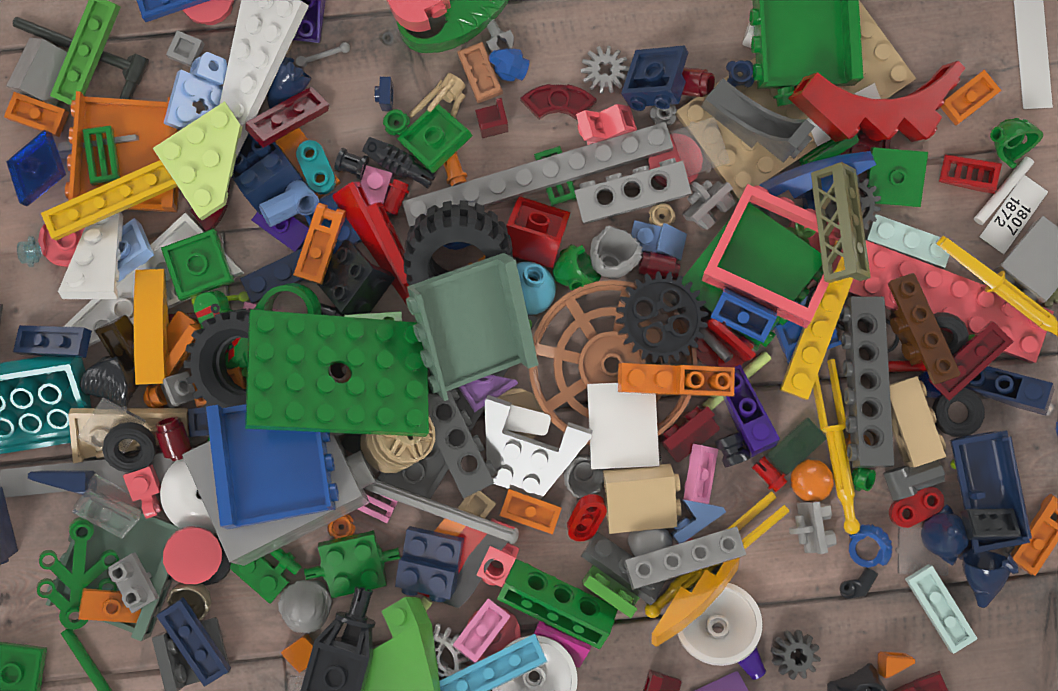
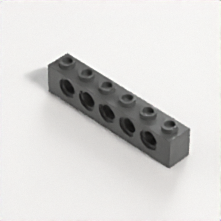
(871, 312)
(467, 482)

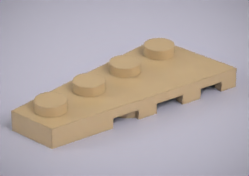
(79, 416)

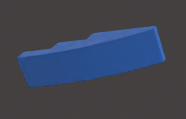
(800, 181)

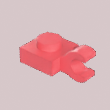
(144, 485)

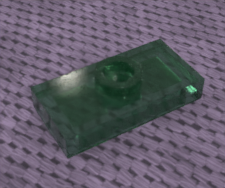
(796, 446)

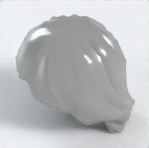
(614, 253)
(305, 606)

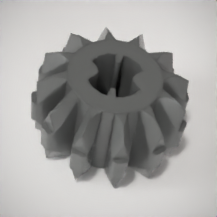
(801, 664)

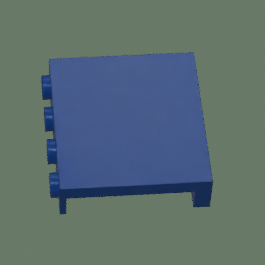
(267, 472)

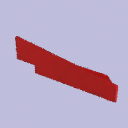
(375, 231)

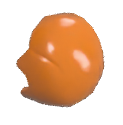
(812, 481)

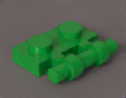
(264, 577)

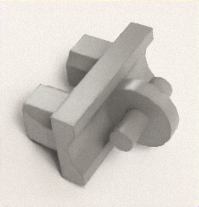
(704, 199)
(811, 528)
(133, 582)

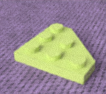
(203, 158)

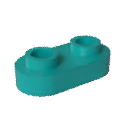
(315, 166)

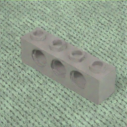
(670, 170)
(684, 558)

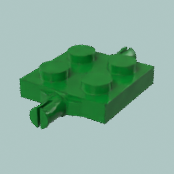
(352, 563)

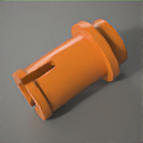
(454, 171)

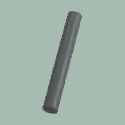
(710, 339)

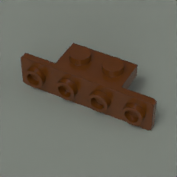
(920, 331)

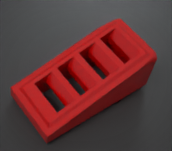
(992, 167)

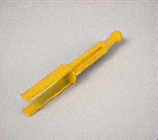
(1002, 287)
(838, 449)
(690, 579)

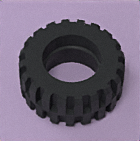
(450, 225)

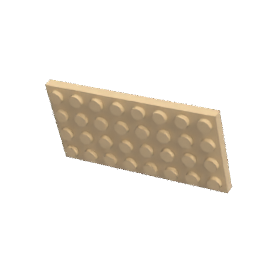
(756, 164)

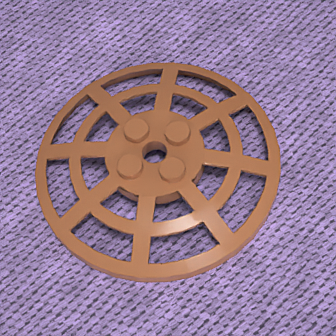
(595, 352)

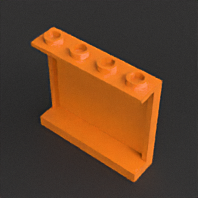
(126, 118)

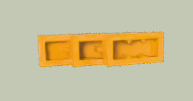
(150, 326)
(690, 605)

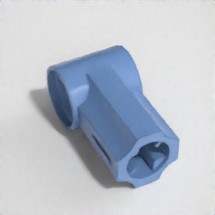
(296, 199)

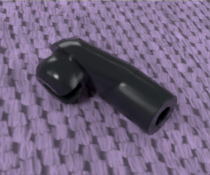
(858, 587)

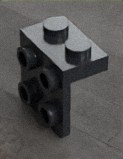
(354, 281)

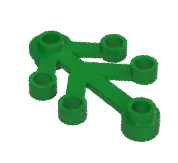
(78, 578)

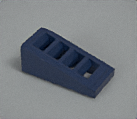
(68, 480)

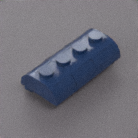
(990, 481)

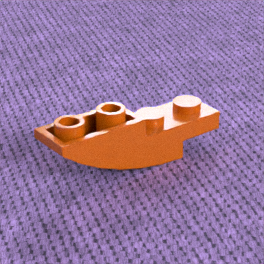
(676, 379)

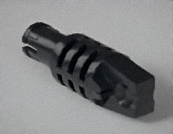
(397, 161)

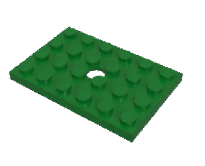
(295, 392)

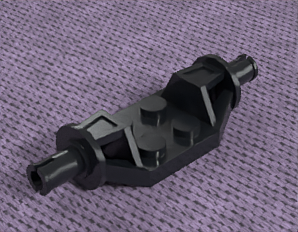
(344, 660)

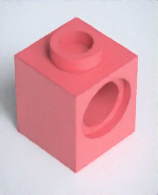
(497, 576)

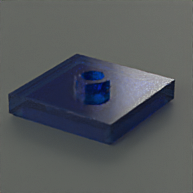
(36, 168)

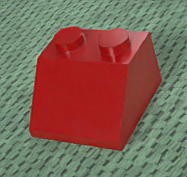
(536, 231)

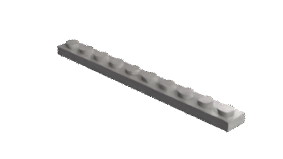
(548, 171)

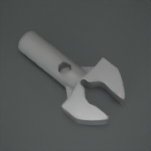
(496, 34)

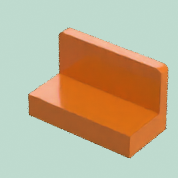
(178, 336)

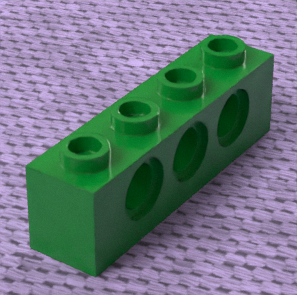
(558, 604)

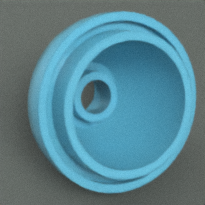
(539, 293)

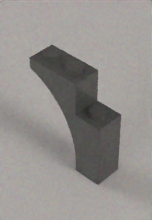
(756, 123)

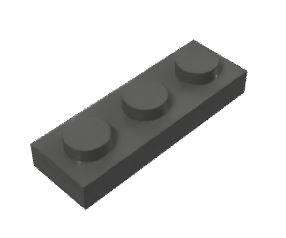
(610, 560)

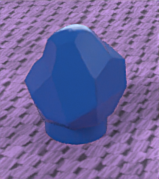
(509, 64)

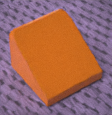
(299, 652)
(893, 662)

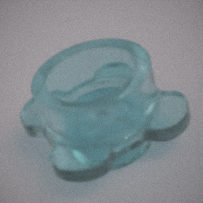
(29, 251)

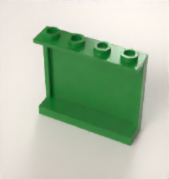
(804, 39)
(764, 255)

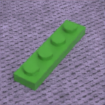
(85, 50)

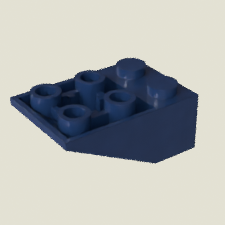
(262, 172)

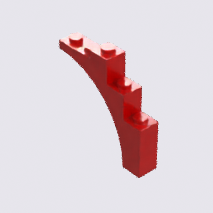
(844, 113)

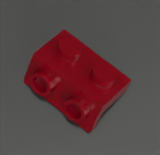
(694, 430)

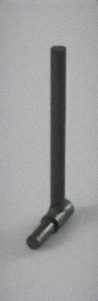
(132, 68)

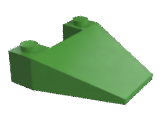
(410, 656)

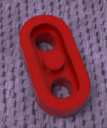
(917, 507)
(586, 517)

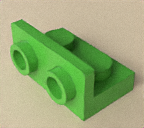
(611, 591)

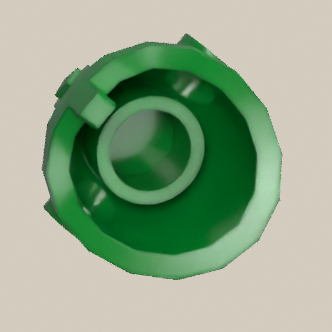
(1009, 138)
(574, 268)

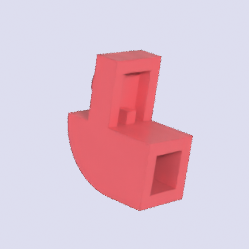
(415, 13)
(605, 124)

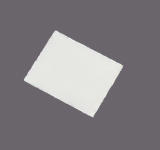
(622, 428)

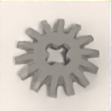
(605, 80)

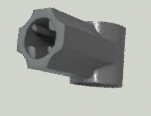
(907, 480)

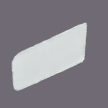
(527, 421)

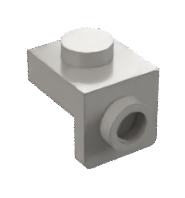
(177, 390)

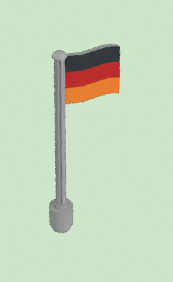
(476, 531)

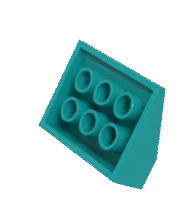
(37, 401)

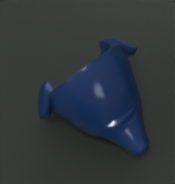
(287, 83)
(945, 535)
(986, 573)

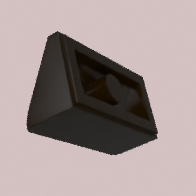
(119, 340)

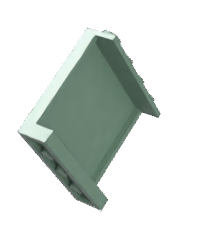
(472, 323)
(148, 541)

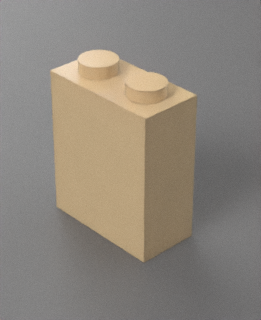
(641, 498)

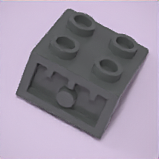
(173, 666)

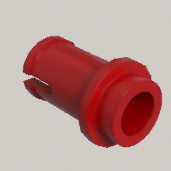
(395, 196)
(770, 475)

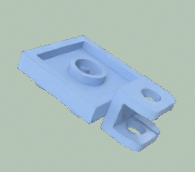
(198, 85)
(133, 247)

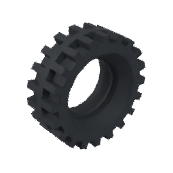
(208, 359)

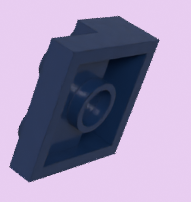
(655, 77)
(429, 564)

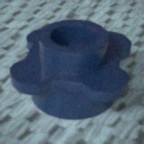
(745, 68)

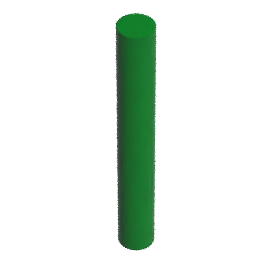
(85, 660)

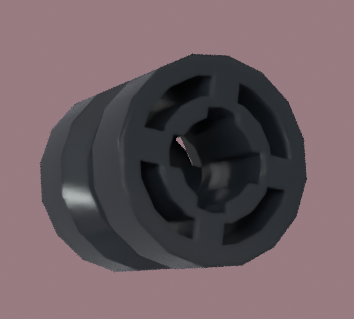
(732, 449)

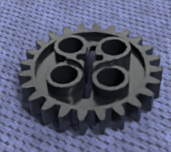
(652, 294)

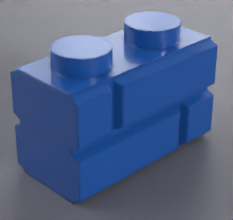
(744, 315)

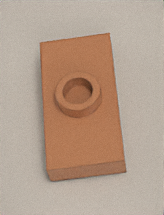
(480, 72)

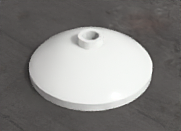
(181, 499)
(741, 626)
(555, 675)

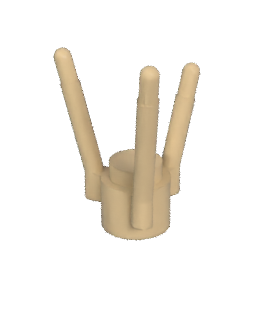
(448, 90)

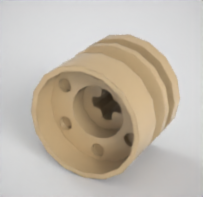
(396, 452)

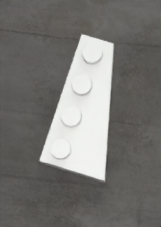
(95, 262)

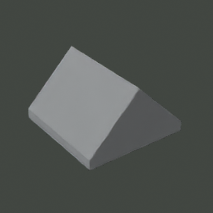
(38, 70)

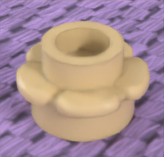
(666, 210)

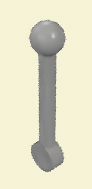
(302, 62)

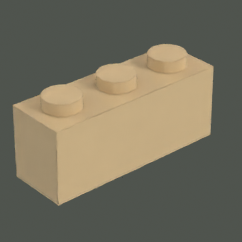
(914, 423)

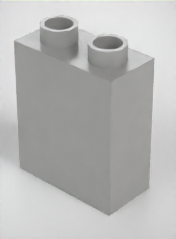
(255, 541)

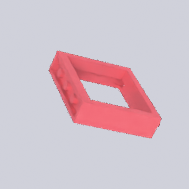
(721, 278)

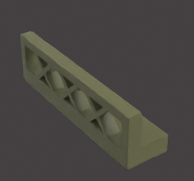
(850, 223)

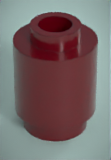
(698, 82)
(659, 262)
(172, 438)

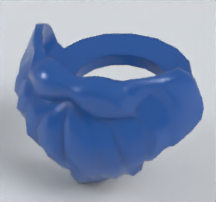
(881, 537)

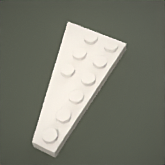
(256, 53)
(102, 311)

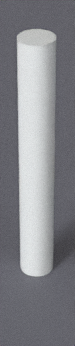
(1003, 190)

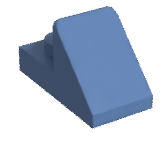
(659, 239)
(702, 516)

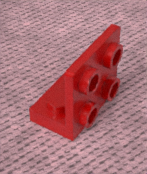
(739, 347)

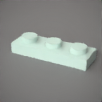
(907, 241)
(941, 608)

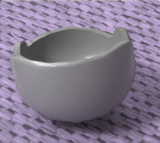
(582, 479)
(649, 541)

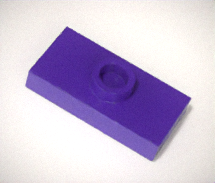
(289, 232)

